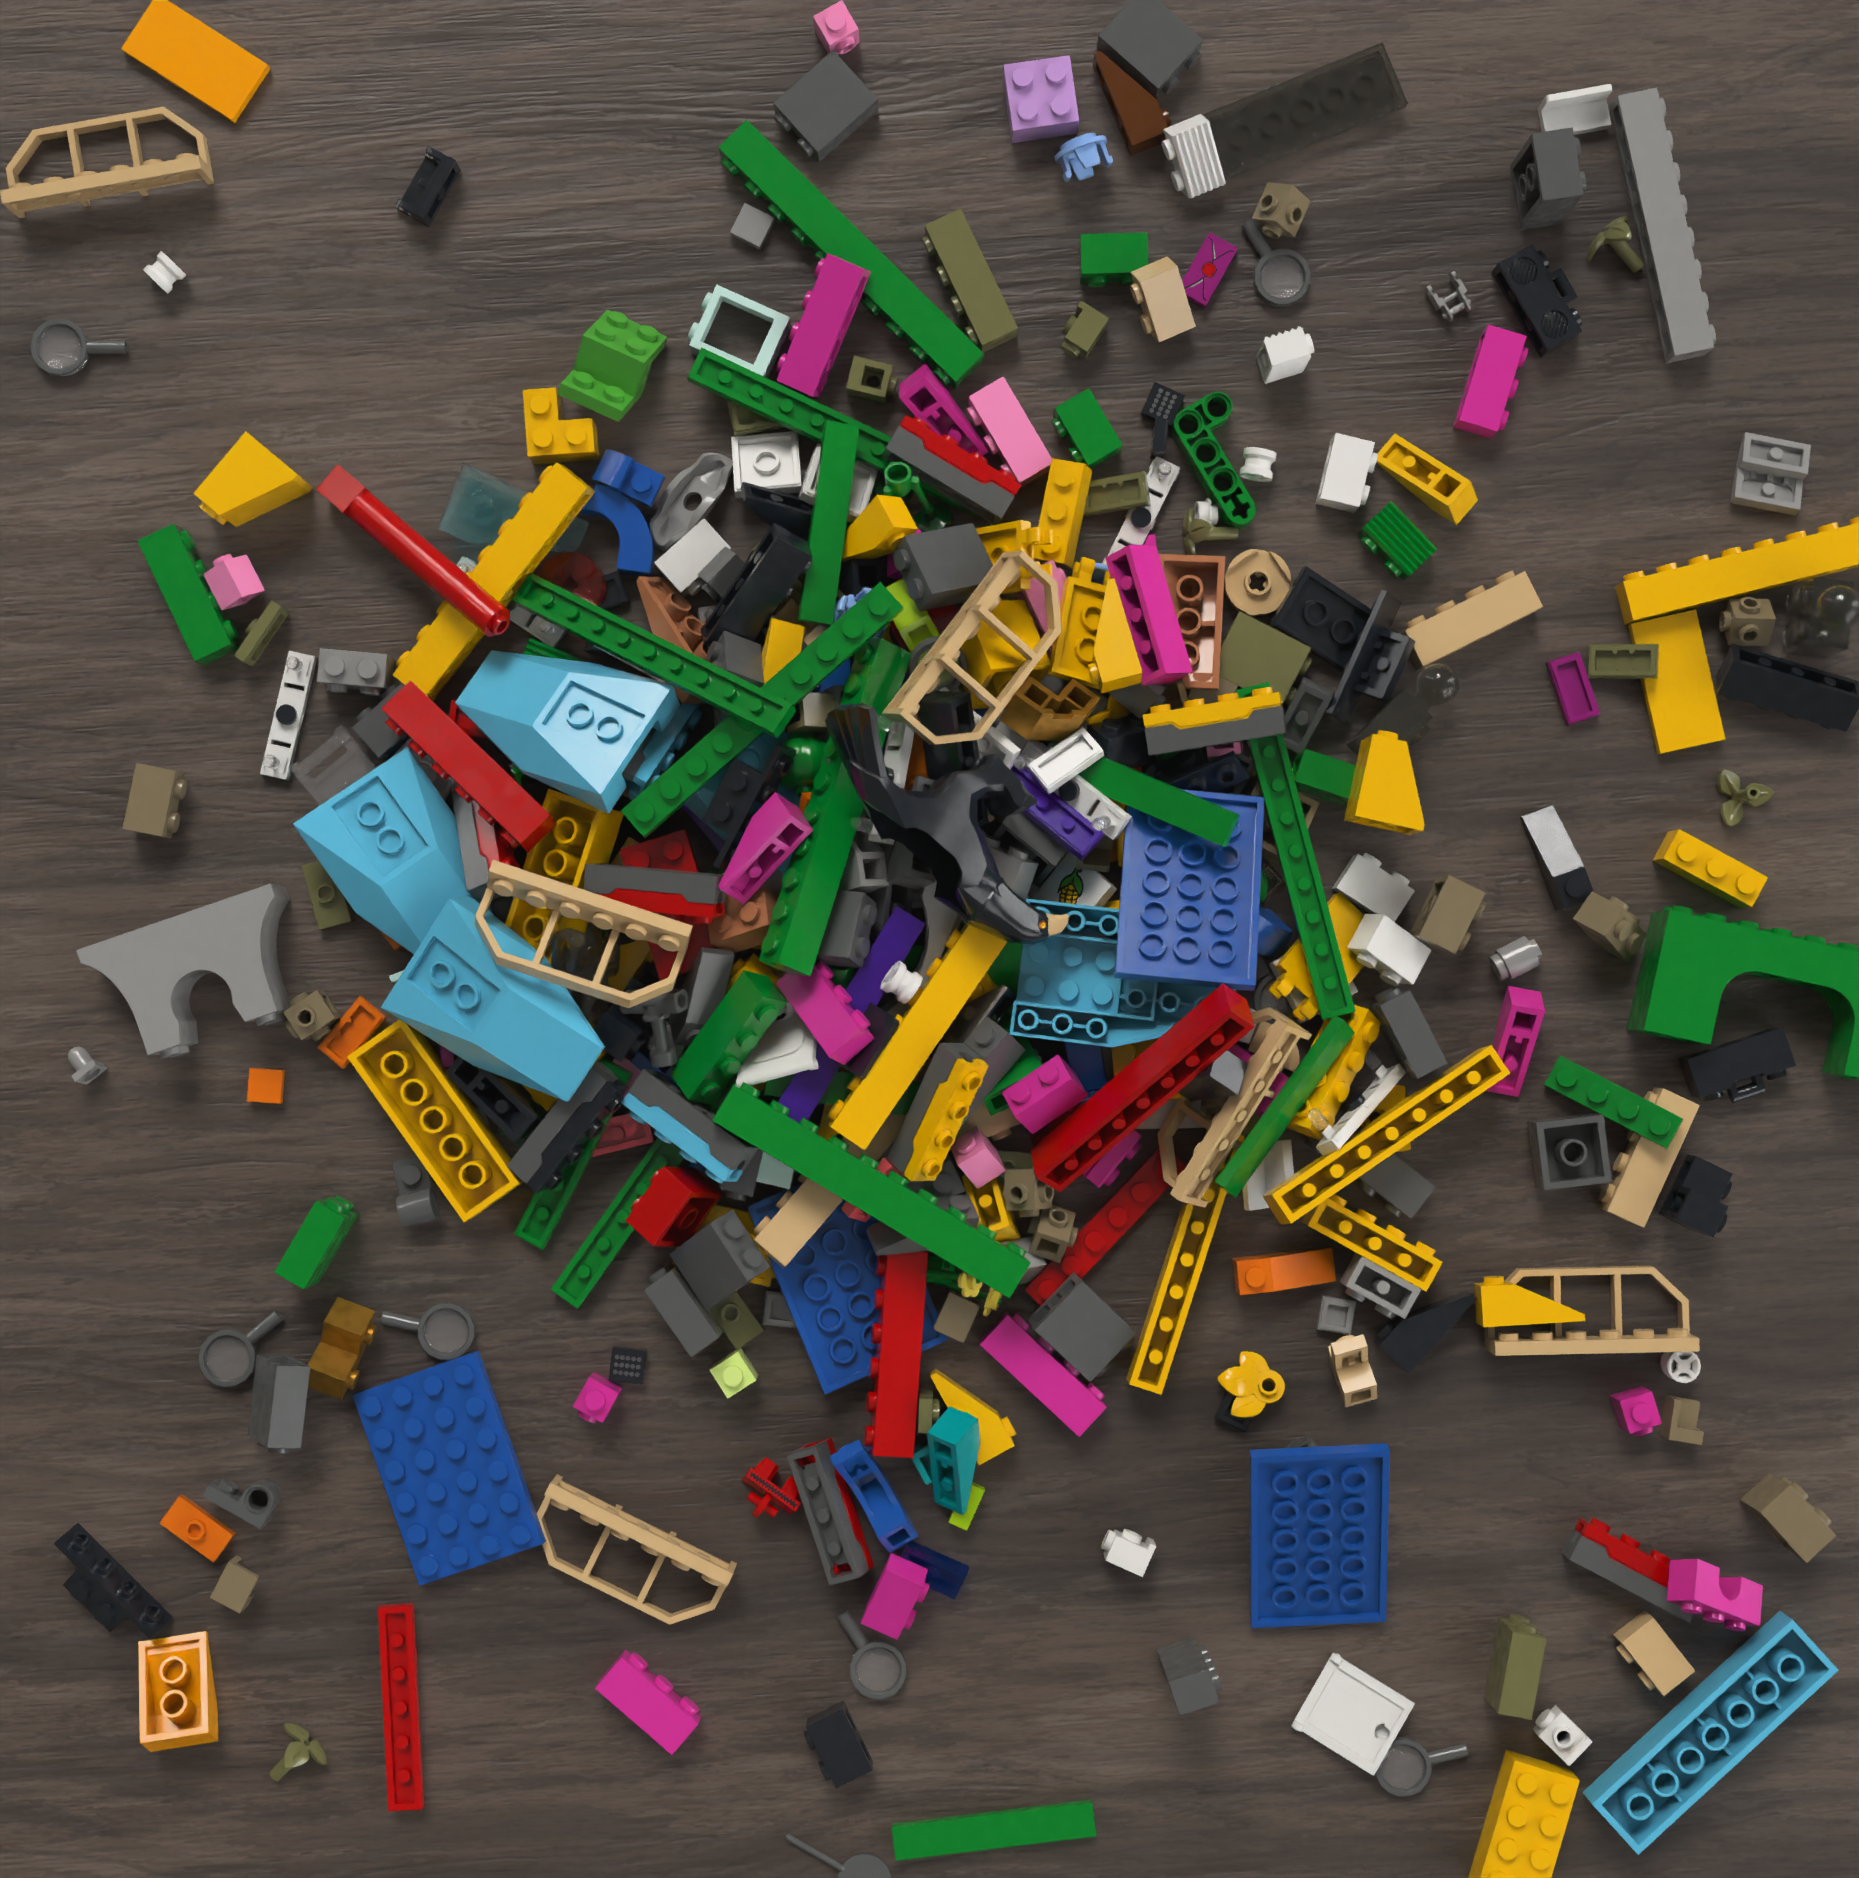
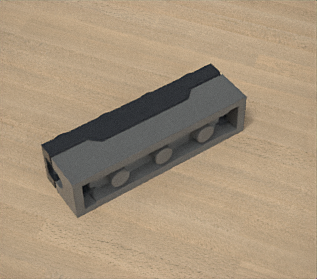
(567, 1128)

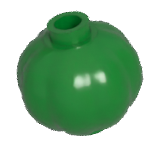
(806, 762)

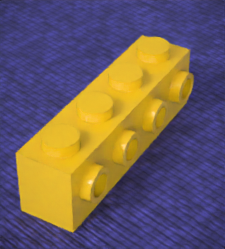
(1336, 1082)
(1373, 1242)

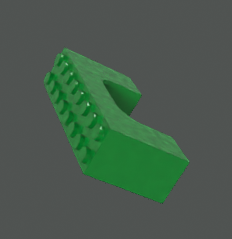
(1695, 957)

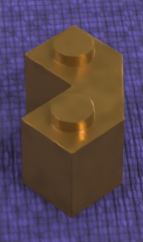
(1043, 715)
(341, 1348)

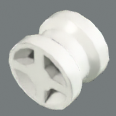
(164, 272)
(1257, 464)
(901, 982)
(1686, 1369)

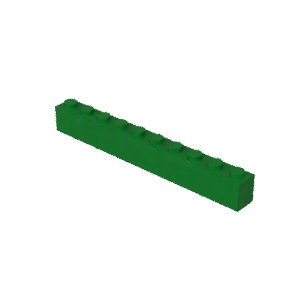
(828, 231)
(821, 857)
(871, 1190)

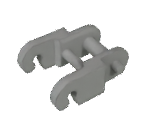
(1440, 303)

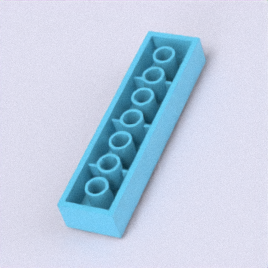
(1710, 1731)

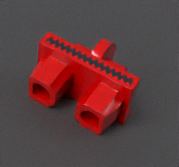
(759, 1480)

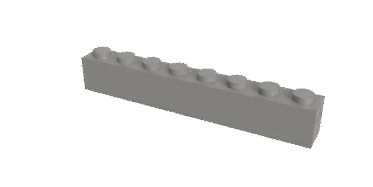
(1662, 225)

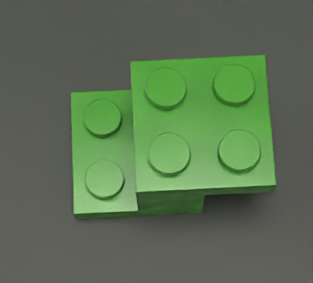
(612, 365)

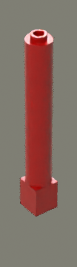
(415, 552)

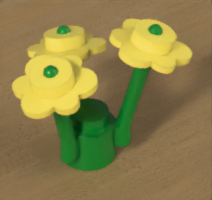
(943, 1273)

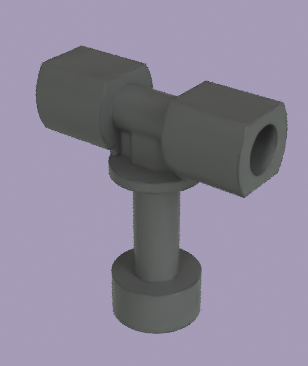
(656, 1011)

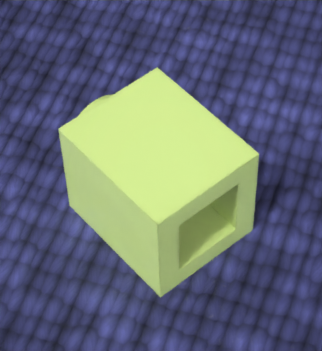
(734, 1372)

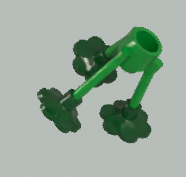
(899, 482)

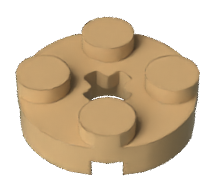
(1260, 564)

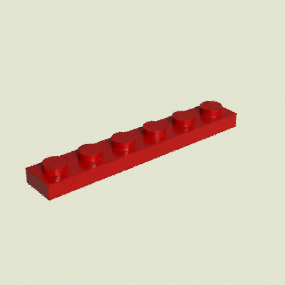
(1105, 1227)
(401, 1707)

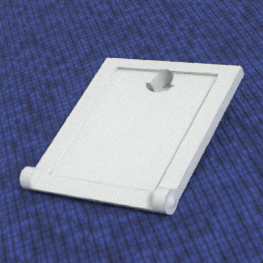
(781, 1051)
(1349, 1710)

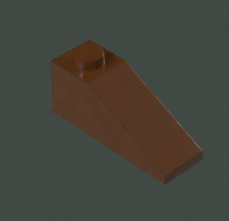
(1133, 108)

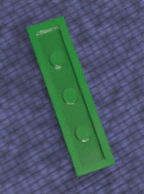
(1613, 1102)

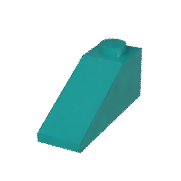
(953, 1458)

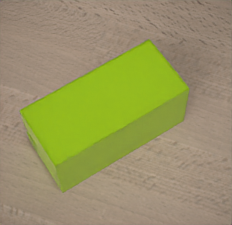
(963, 1521)

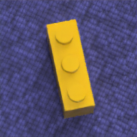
(1063, 511)
(1710, 868)

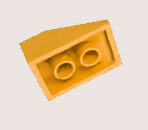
(176, 1692)

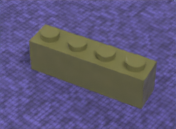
(970, 281)

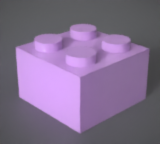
(1040, 99)

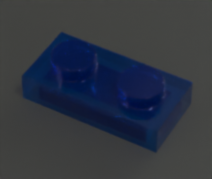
(943, 1572)

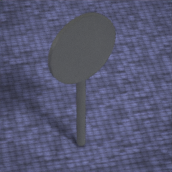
(857, 1866)

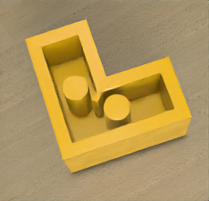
(551, 437)

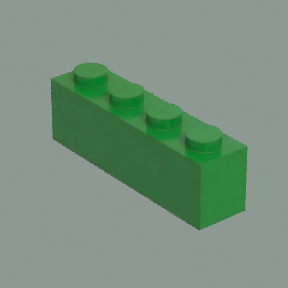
(188, 593)
(728, 1037)

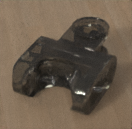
(583, 962)

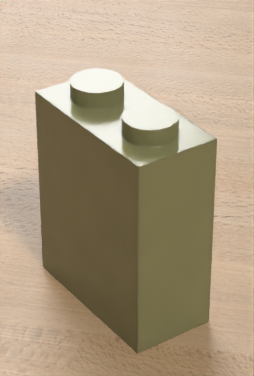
(1261, 654)
(1515, 1667)

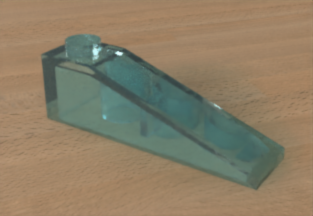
(484, 502)

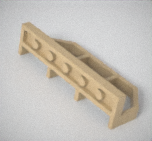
(117, 181)
(964, 627)
(588, 906)
(1233, 1117)
(1608, 1341)
(652, 1541)

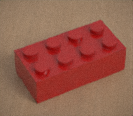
(671, 853)

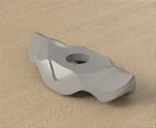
(705, 478)

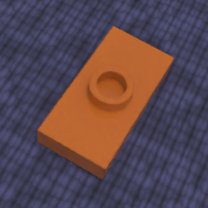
(352, 1031)
(197, 1528)

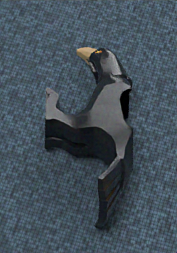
(944, 827)

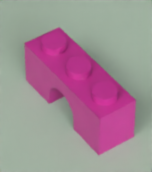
(1724, 1600)

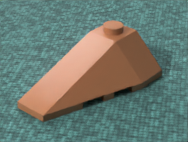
(1197, 597)
(672, 621)

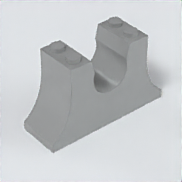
(165, 960)

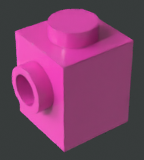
(597, 1398)
(1636, 1410)

